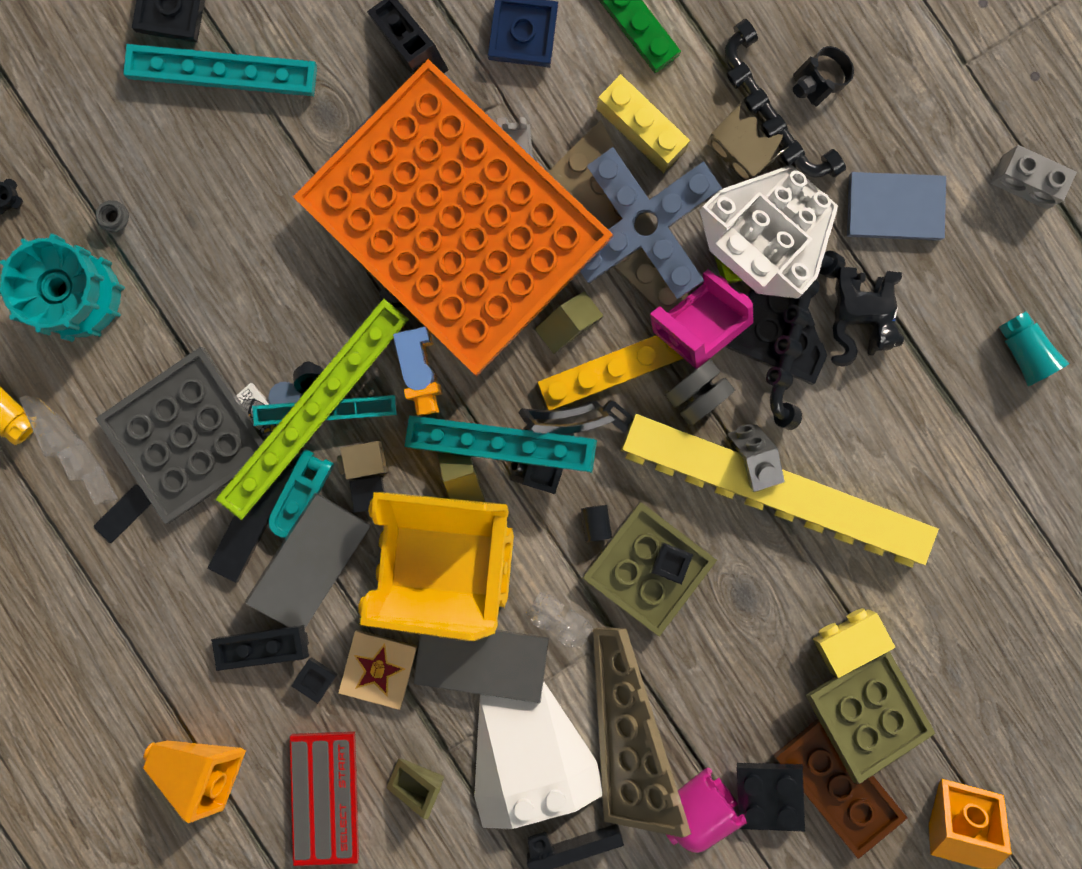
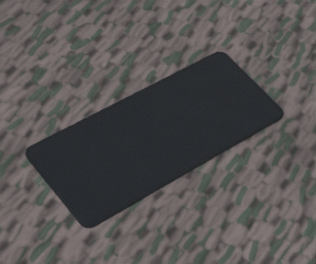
(123, 513)

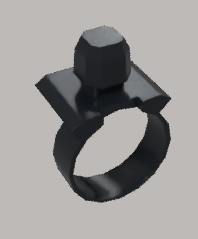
(810, 82)

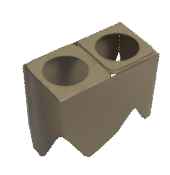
(741, 146)

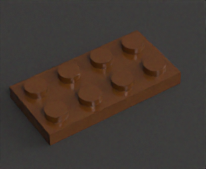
(857, 812)

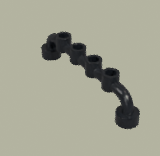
(758, 101)
(786, 414)

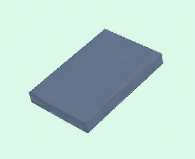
(896, 206)

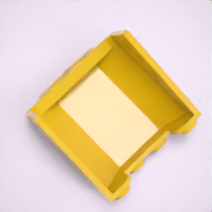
(439, 566)

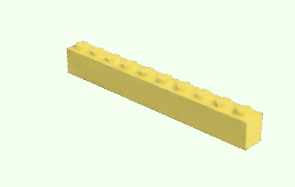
(796, 497)

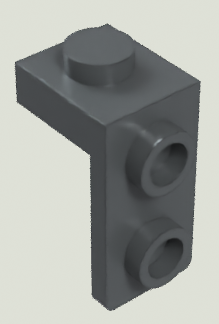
(759, 456)

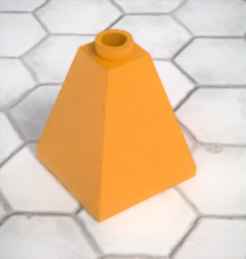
(193, 775)

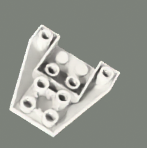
(771, 231)

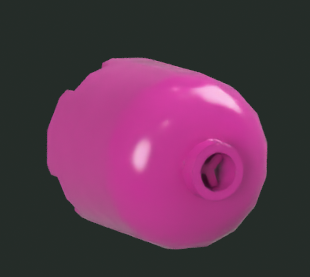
(708, 812)

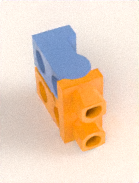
(416, 370)

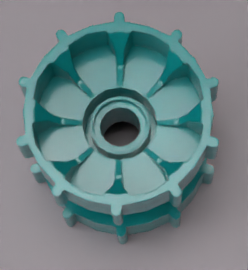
(32, 285)

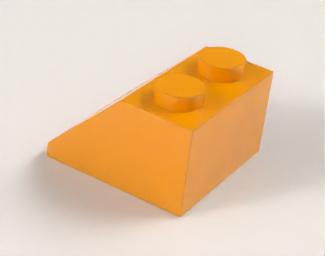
(969, 826)

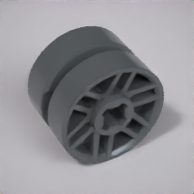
(700, 392)

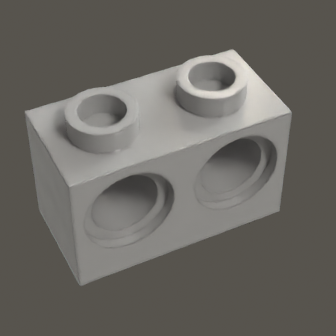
(1033, 177)

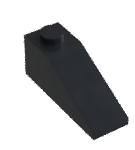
(405, 35)

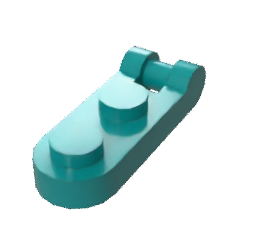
(298, 492)

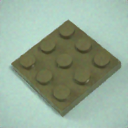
(626, 563)
(870, 716)

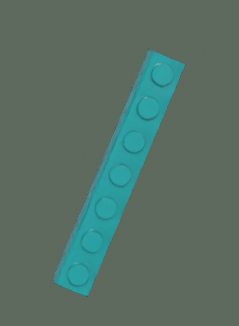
(346, 409)

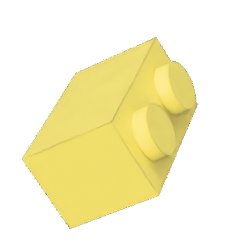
(853, 642)

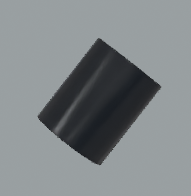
(596, 523)

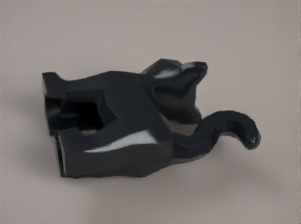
(865, 308)

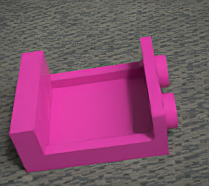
(704, 320)

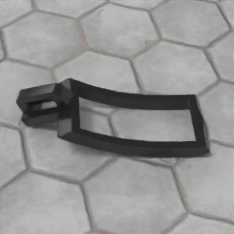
(530, 415)

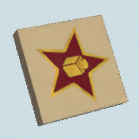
(378, 669)

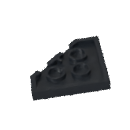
(768, 325)

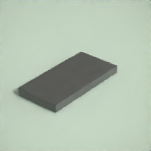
(307, 562)
(495, 665)

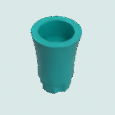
(1032, 349)

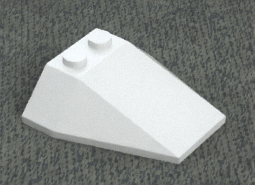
(530, 763)

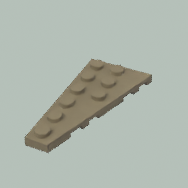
(577, 179)
(634, 764)

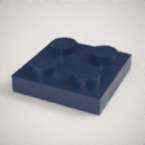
(523, 32)

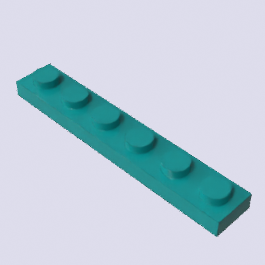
(220, 70)
(501, 443)

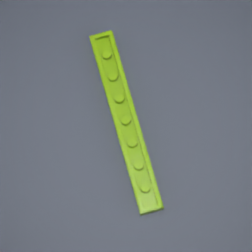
(312, 409)

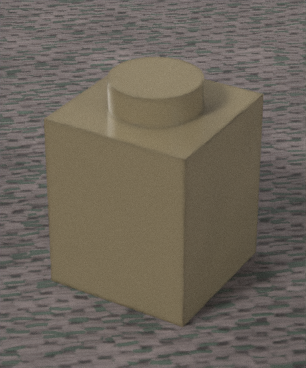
(362, 460)

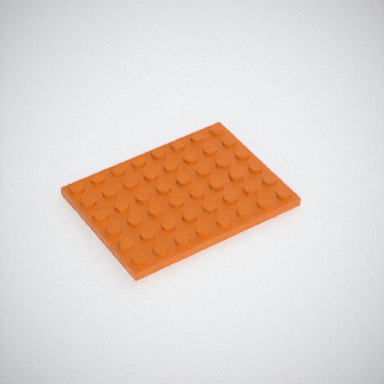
(453, 217)

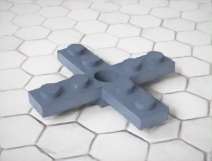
(667, 206)

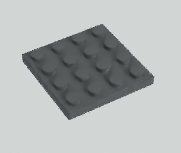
(182, 434)

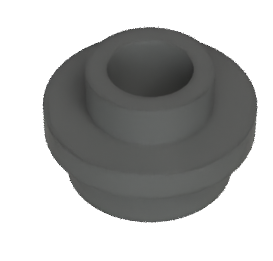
(106, 209)

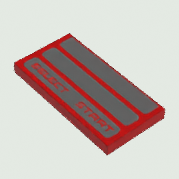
(324, 798)

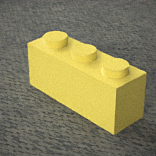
(642, 123)

